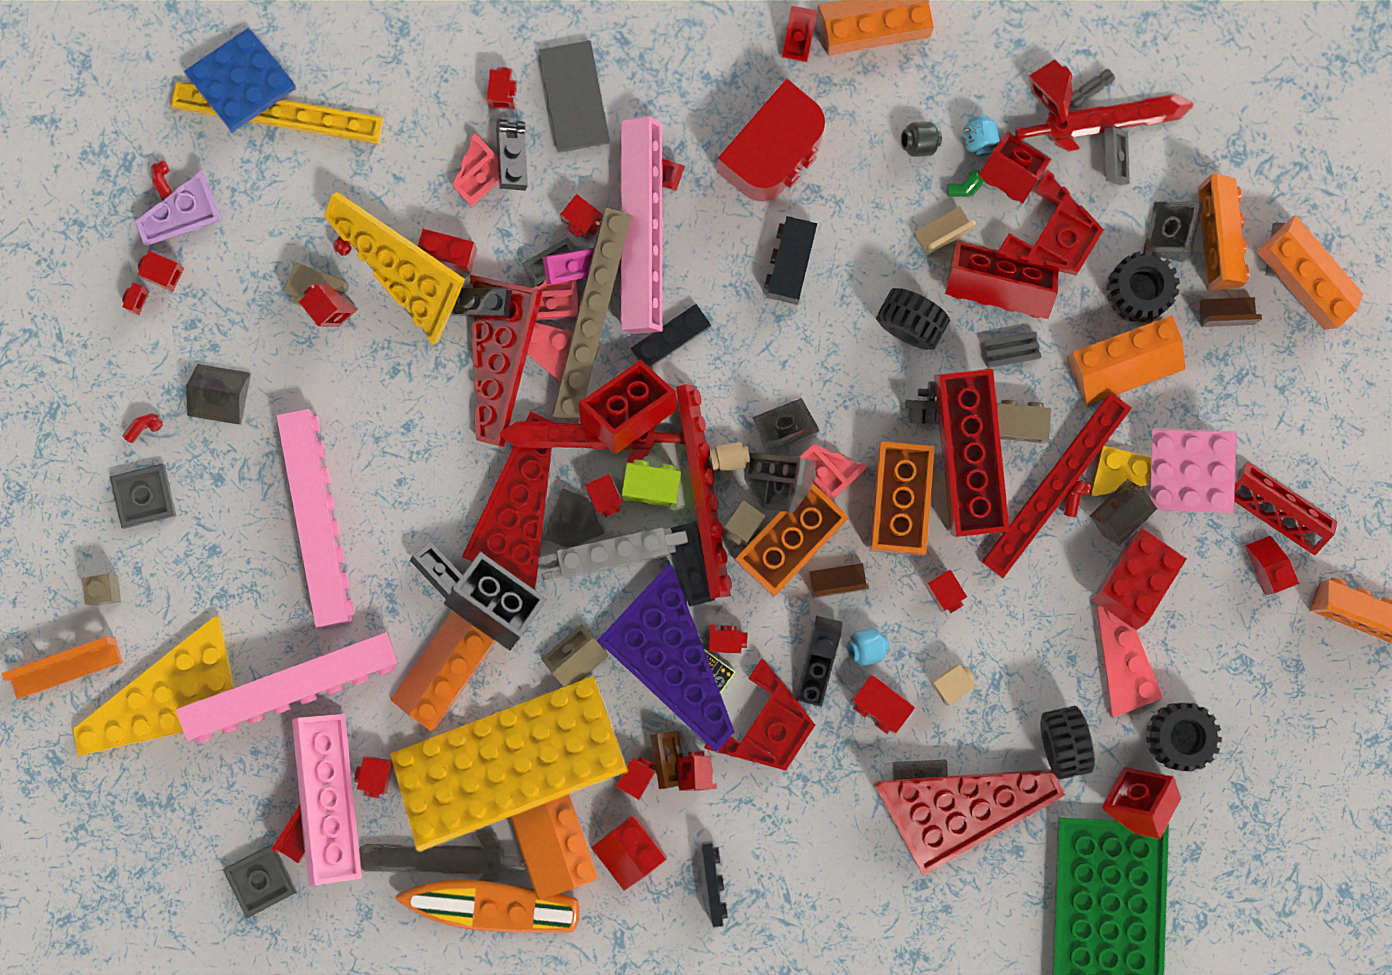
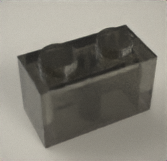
(1123, 512)

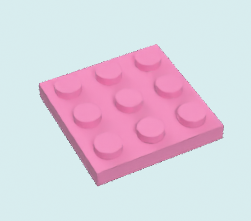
(1193, 470)

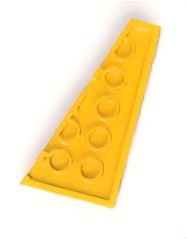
(402, 268)

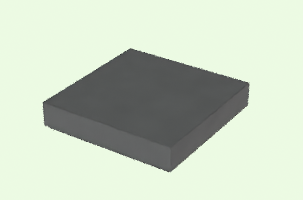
(143, 496)
(259, 881)

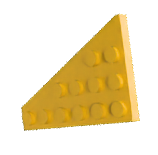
(149, 703)

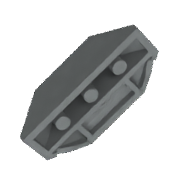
(779, 480)

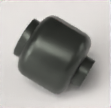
(921, 139)

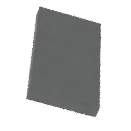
(574, 96)

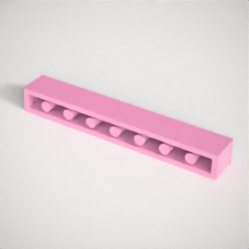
(642, 248)
(314, 518)
(287, 687)

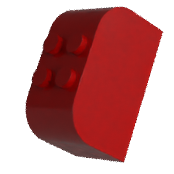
(774, 145)

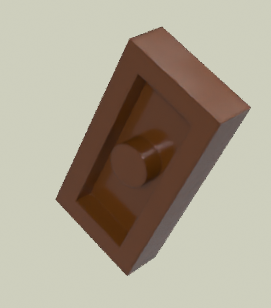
(666, 751)

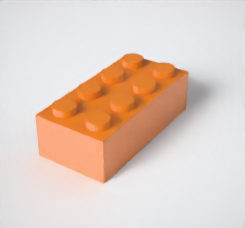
(902, 498)
(791, 541)

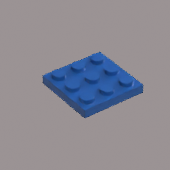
(240, 80)

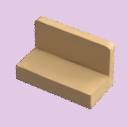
(944, 231)

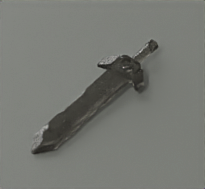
(444, 859)

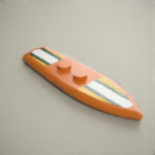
(491, 907)

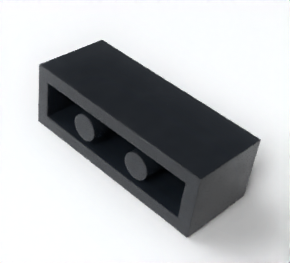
(790, 260)

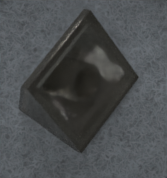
(1173, 229)
(217, 394)
(785, 426)

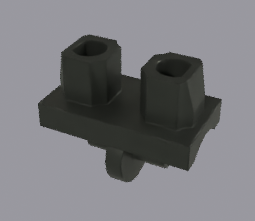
(918, 407)

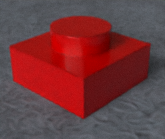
(671, 174)
(135, 298)

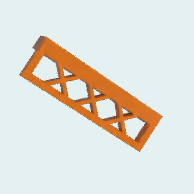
(64, 667)

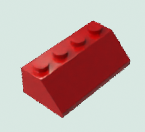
(1000, 282)

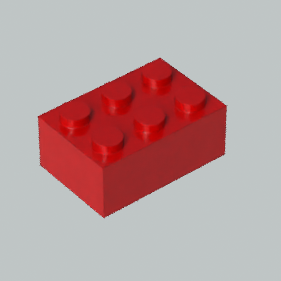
(627, 406)
(1139, 579)

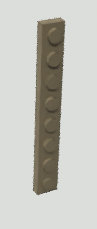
(591, 314)

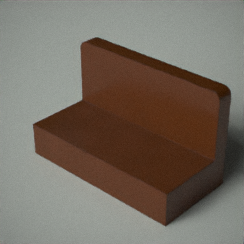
(1228, 312)
(838, 580)

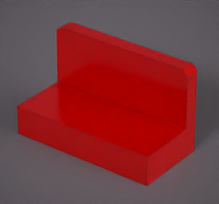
(292, 838)

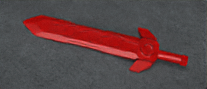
(1096, 119)
(575, 435)

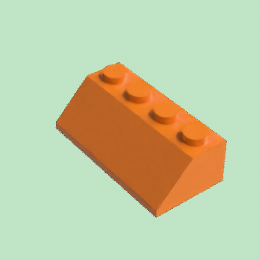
(873, 23)
(1222, 233)
(1311, 274)
(1128, 360)
(1354, 608)
(443, 671)
(553, 847)

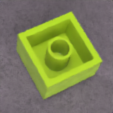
(651, 484)

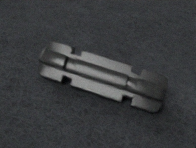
(1092, 87)

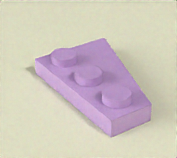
(181, 212)

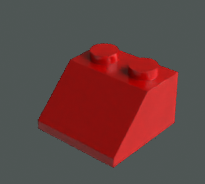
(1014, 167)
(1143, 801)
(629, 852)

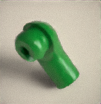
(968, 187)

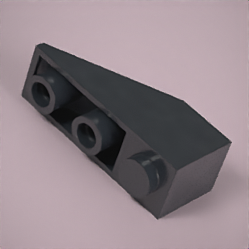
(819, 660)

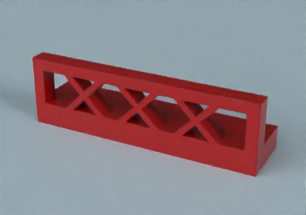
(1290, 504)

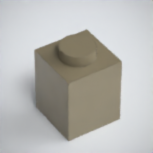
(101, 590)

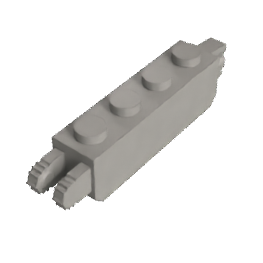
(613, 553)

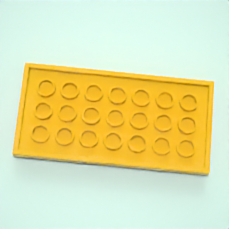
(507, 763)

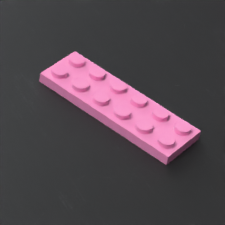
(326, 799)

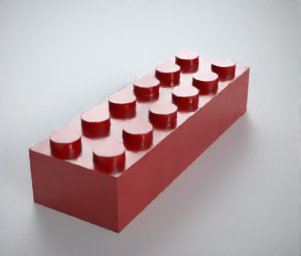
(971, 452)

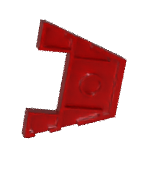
(1065, 239)
(777, 730)

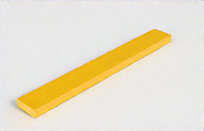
(294, 116)

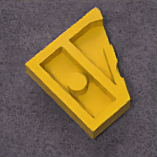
(1116, 467)

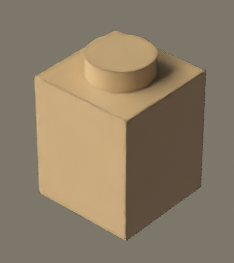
(954, 684)

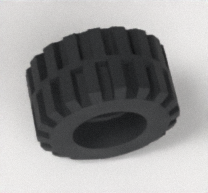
(1157, 271)
(913, 318)
(1205, 730)
(1067, 742)

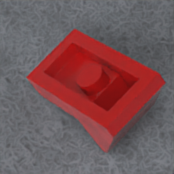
(799, 33)

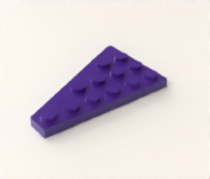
(665, 653)

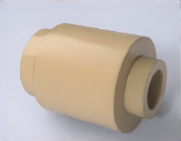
(729, 457)

